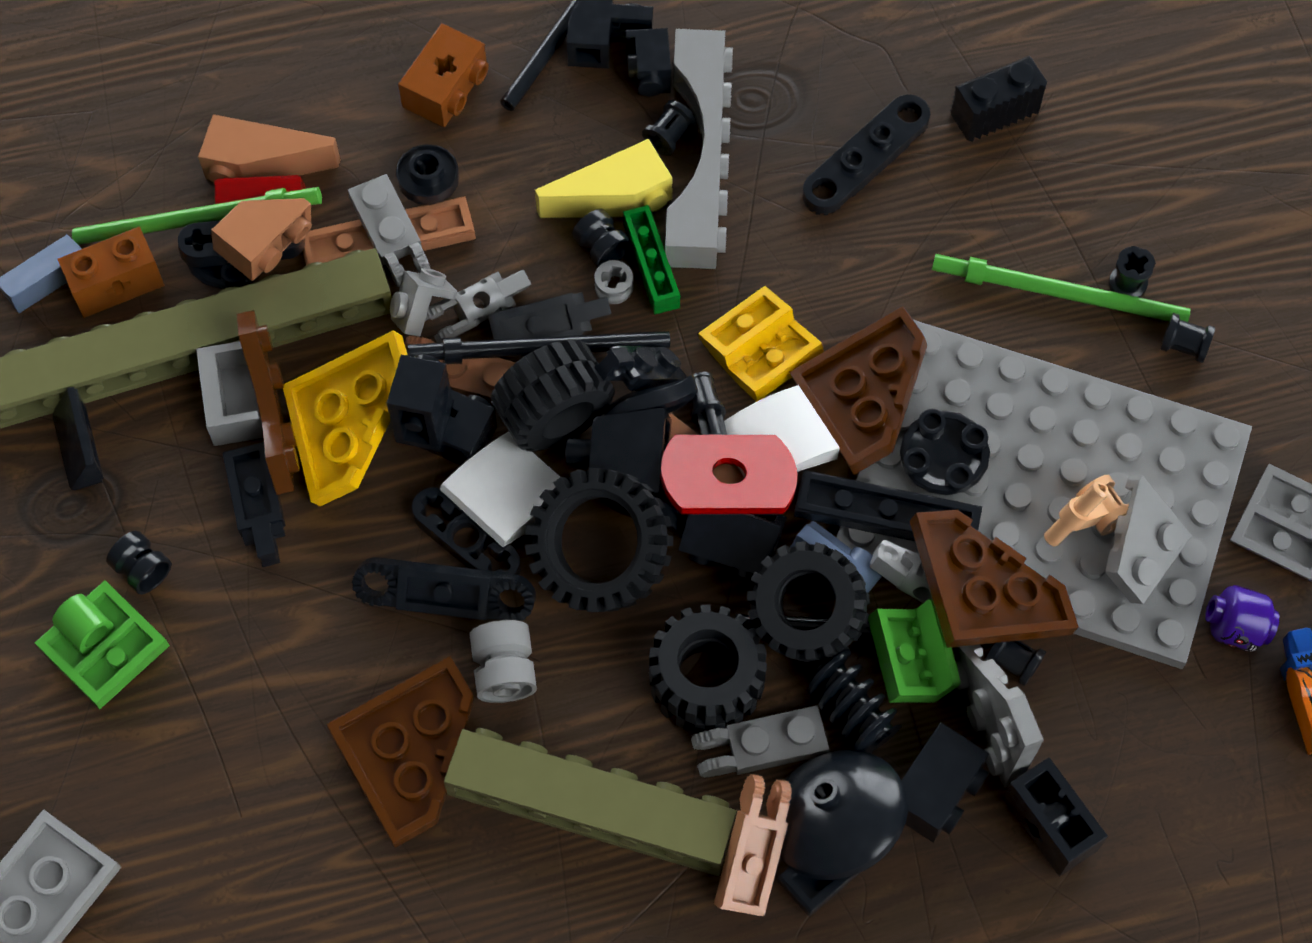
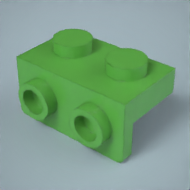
(913, 654)

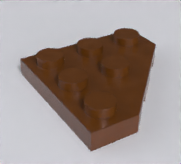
(866, 386)
(984, 586)
(404, 747)

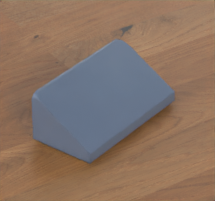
(37, 275)

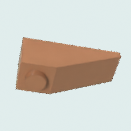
(260, 150)

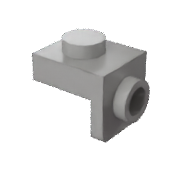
(414, 296)

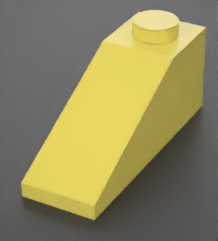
(614, 184)

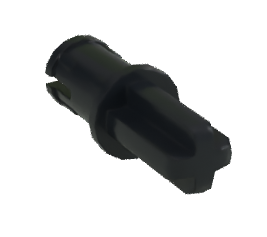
(707, 409)

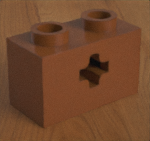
(443, 75)
(111, 272)

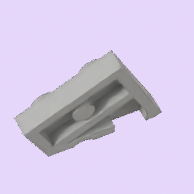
(1144, 542)

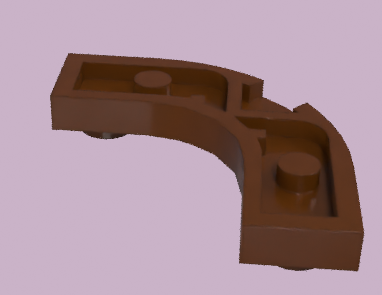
(266, 379)

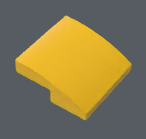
(760, 343)

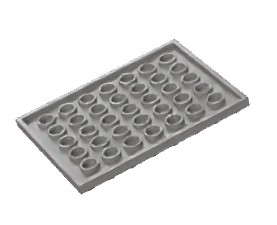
(1049, 440)

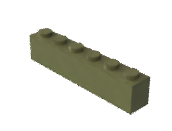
(591, 800)

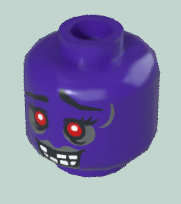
(1242, 618)

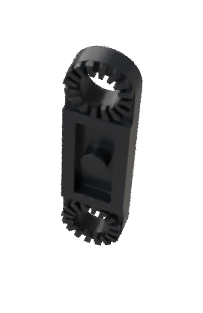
(866, 154)
(443, 589)

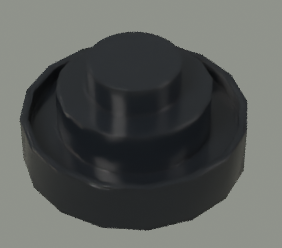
(427, 174)

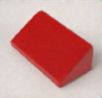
(249, 187)

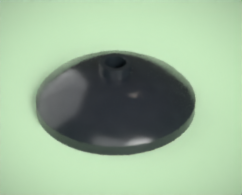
(852, 825)

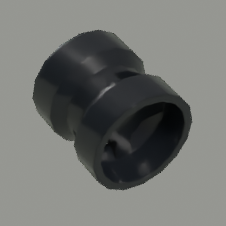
(599, 236)
(136, 560)

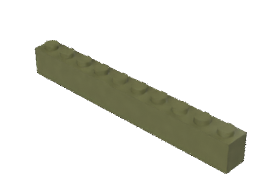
(165, 341)

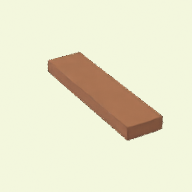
(435, 225)

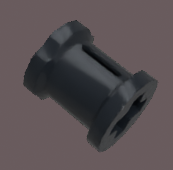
(670, 127)
(1132, 271)
(1187, 338)
(1017, 658)

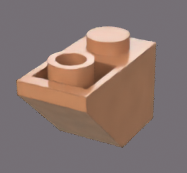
(259, 232)

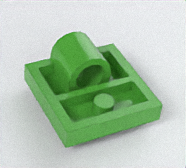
(100, 643)

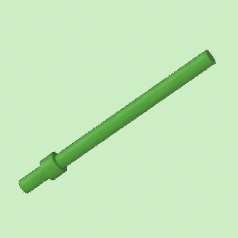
(183, 217)
(977, 271)

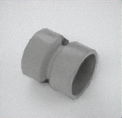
(502, 655)

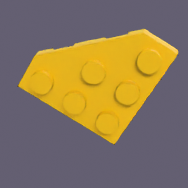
(342, 415)

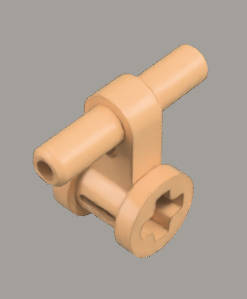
(1092, 506)

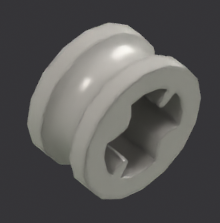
(603, 276)

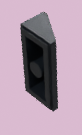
(76, 441)

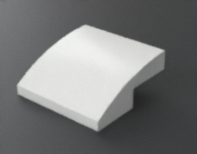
(792, 420)
(500, 488)

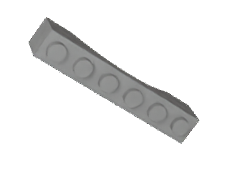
(693, 217)

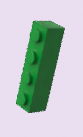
(651, 259)

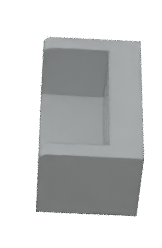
(228, 394)

